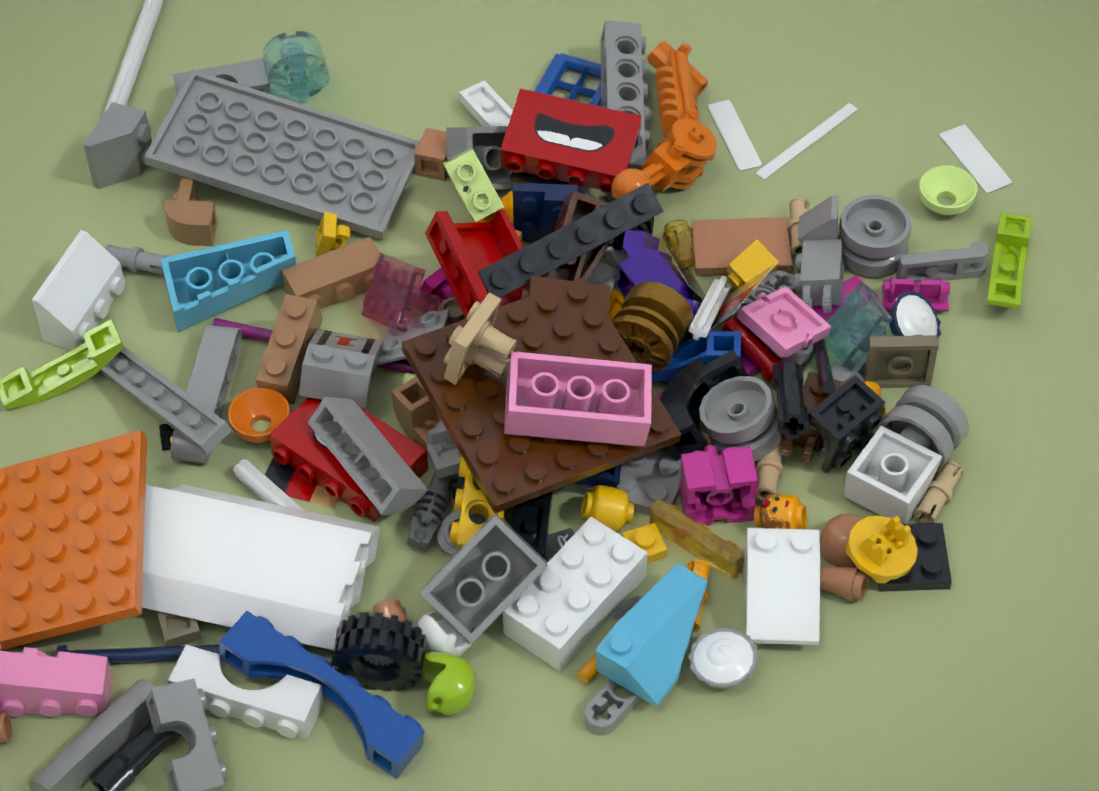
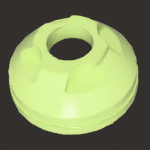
(951, 183)

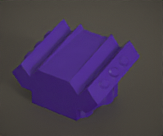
(650, 264)

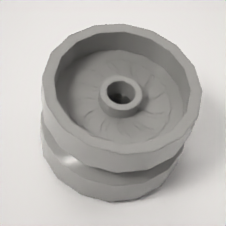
(874, 235)
(741, 415)
(929, 420)

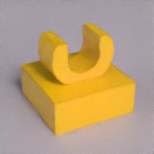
(330, 235)

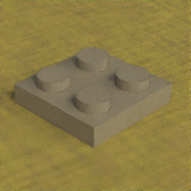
(900, 360)

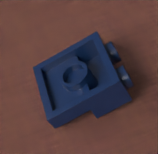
(538, 208)

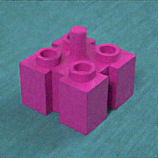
(718, 485)

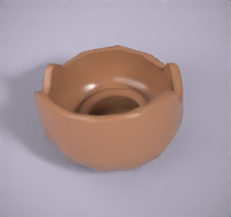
(835, 537)

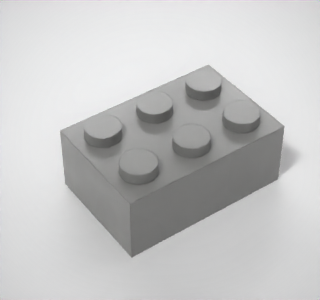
(483, 577)

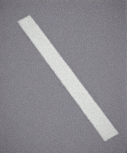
(806, 141)

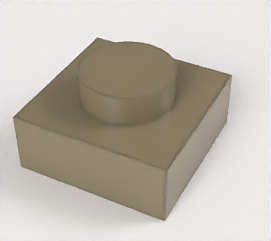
(178, 629)

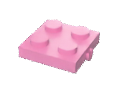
(783, 322)

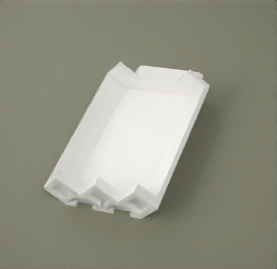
(231, 554)

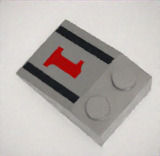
(339, 366)

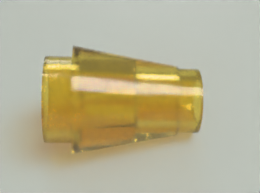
(679, 239)

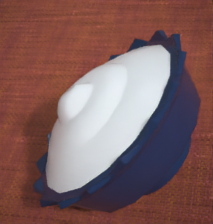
(913, 316)

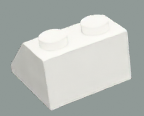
(891, 475)

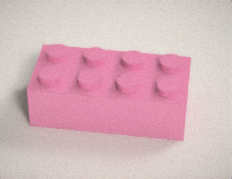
(578, 399)

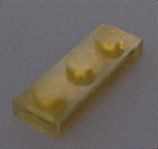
(697, 539)

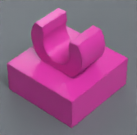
(437, 285)

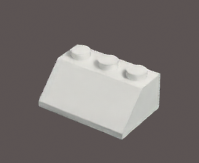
(77, 292)

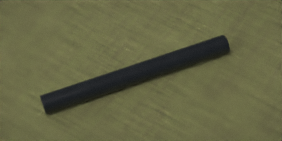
(823, 366)

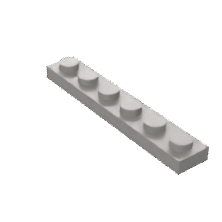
(166, 400)

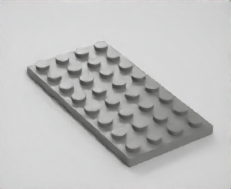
(284, 153)

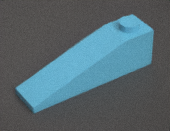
(652, 637)

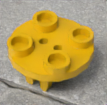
(873, 557)

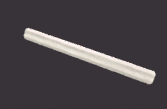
(135, 52)

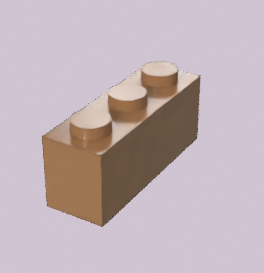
(333, 275)
(288, 345)

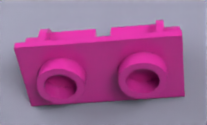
(933, 290)

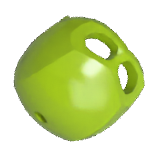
(451, 681)

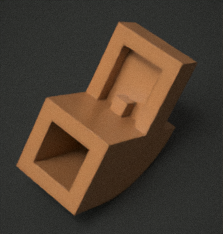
(188, 219)
(414, 411)

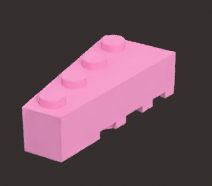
(54, 685)

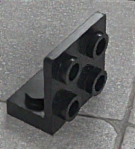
(847, 420)

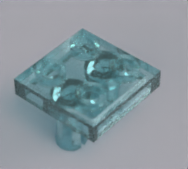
(853, 325)

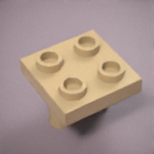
(479, 343)

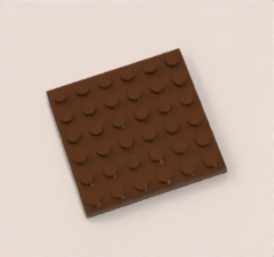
(522, 467)

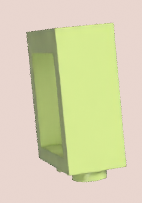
(481, 196)

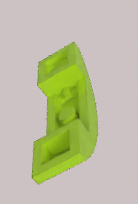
(1009, 260)
(64, 372)

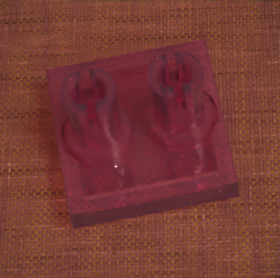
(396, 293)

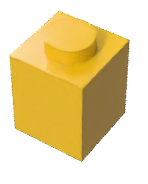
(750, 264)

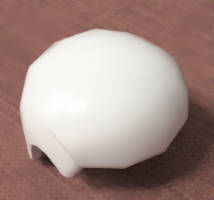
(442, 636)

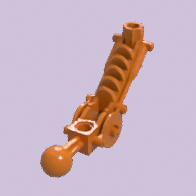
(687, 142)

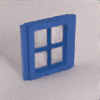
(572, 79)

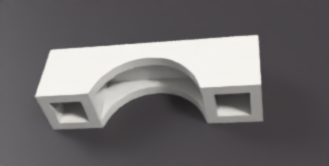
(287, 706)

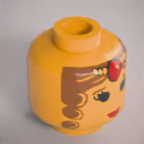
(781, 512)

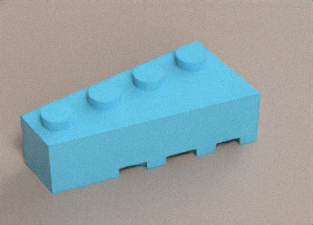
(225, 276)

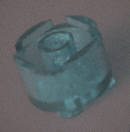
(295, 66)

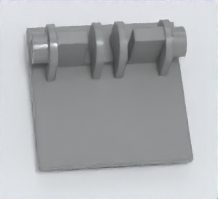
(418, 326)

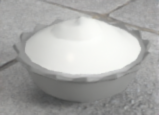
(723, 658)

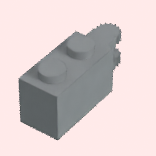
(821, 273)

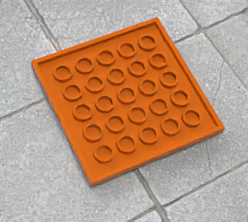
(72, 539)

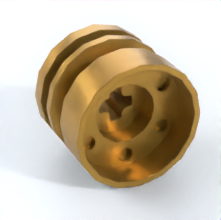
(653, 323)

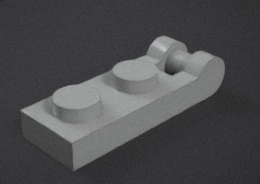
(944, 264)

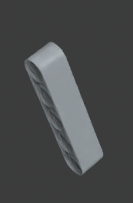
(209, 382)

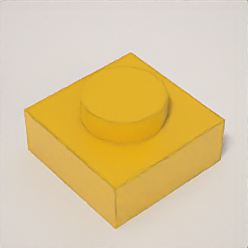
(648, 539)

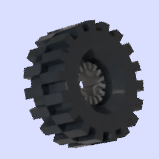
(380, 651)

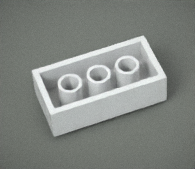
(575, 593)

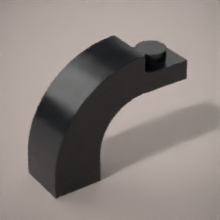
(685, 394)

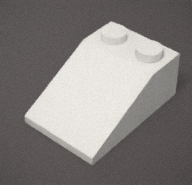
(782, 586)

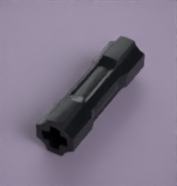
(791, 411)
(122, 769)

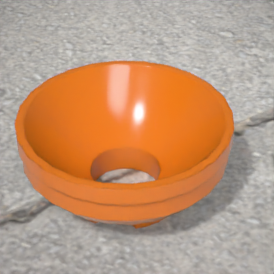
(257, 405)

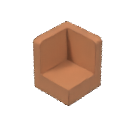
(431, 154)

